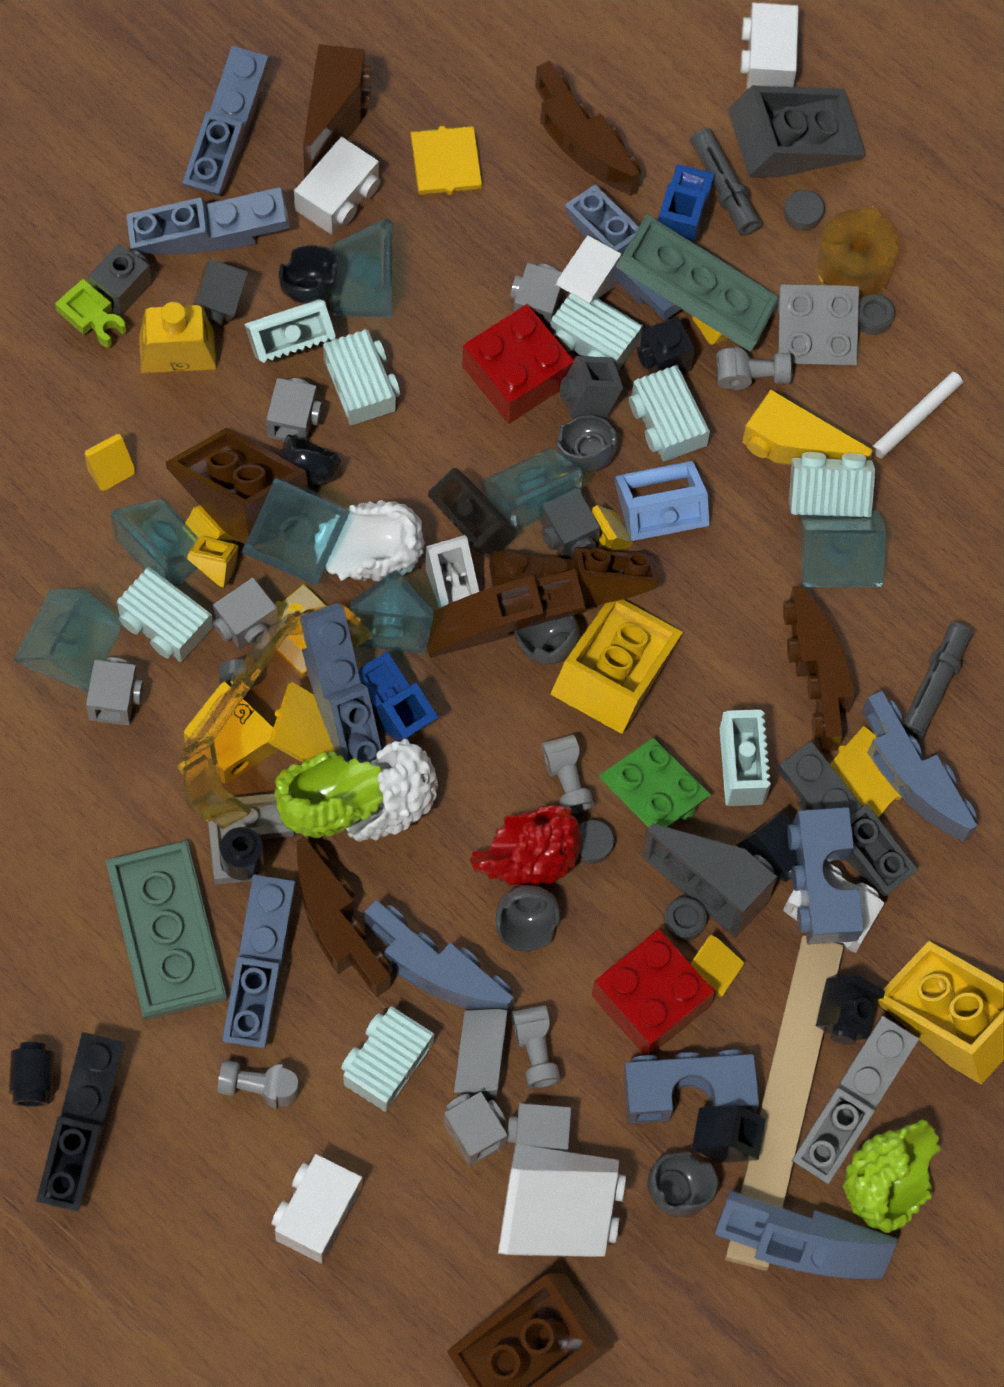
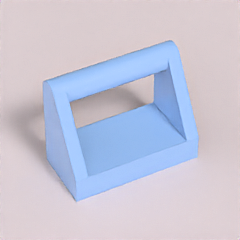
(663, 511)

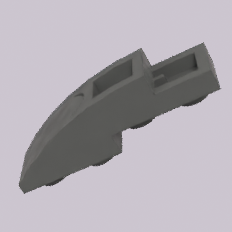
(875, 851)

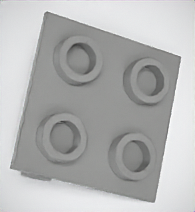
(818, 323)

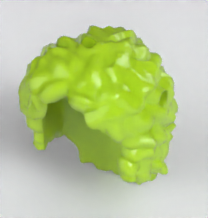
(327, 794)
(892, 1176)

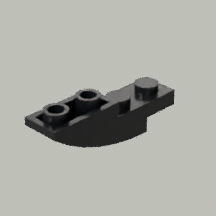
(82, 1122)

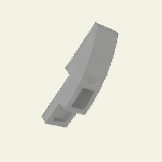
(855, 1099)

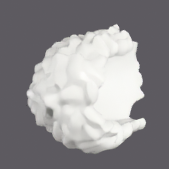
(377, 542)
(407, 791)

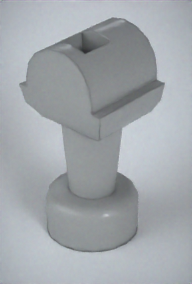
(737, 369)
(561, 760)
(530, 1031)
(276, 1086)

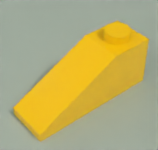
(787, 431)

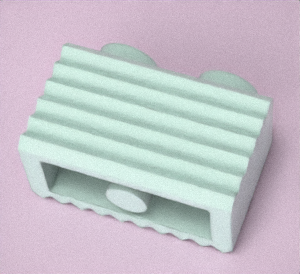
(290, 330)
(595, 330)
(360, 376)
(668, 413)
(831, 485)
(163, 615)
(744, 757)
(387, 1058)

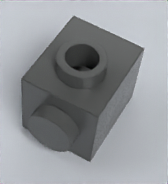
(121, 278)
(219, 291)
(591, 386)
(569, 524)

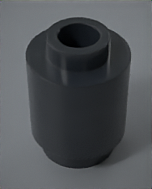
(242, 853)
(31, 1074)

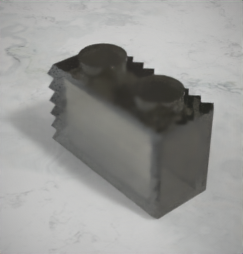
(472, 513)

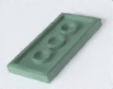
(698, 282)
(165, 930)

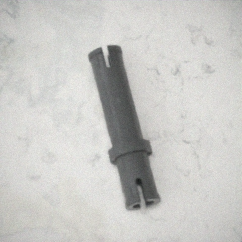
(744, 215)
(943, 666)

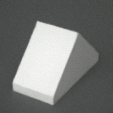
(591, 270)
(451, 570)

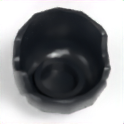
(309, 274)
(319, 463)

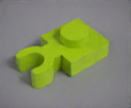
(89, 309)

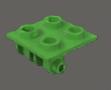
(655, 785)

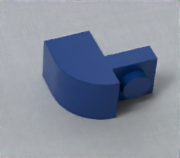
(686, 201)
(395, 704)

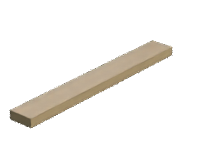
(788, 1084)

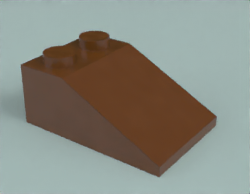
(336, 100)
(232, 478)
(533, 1340)

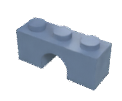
(826, 912)
(651, 1083)

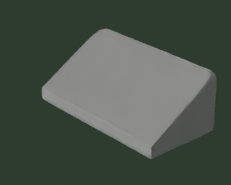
(480, 1052)

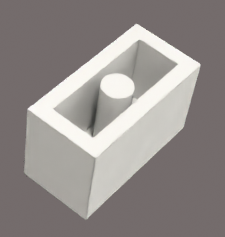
(771, 45)
(337, 186)
(317, 1207)

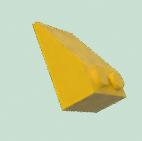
(616, 663)
(950, 1010)

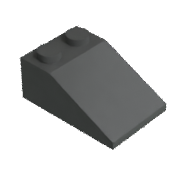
(794, 129)
(716, 874)

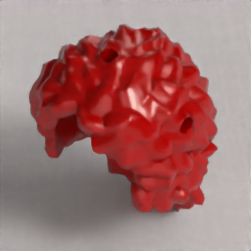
(532, 847)

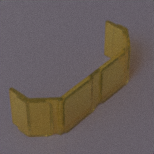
(201, 768)

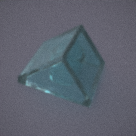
(364, 273)
(529, 484)
(296, 530)
(156, 538)
(842, 550)
(394, 615)
(69, 636)

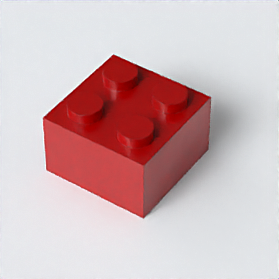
(516, 363)
(652, 993)

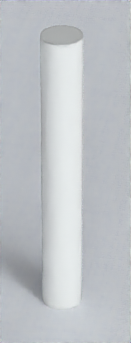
(917, 415)

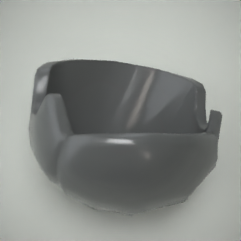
(587, 442)
(549, 641)
(527, 917)
(682, 1184)

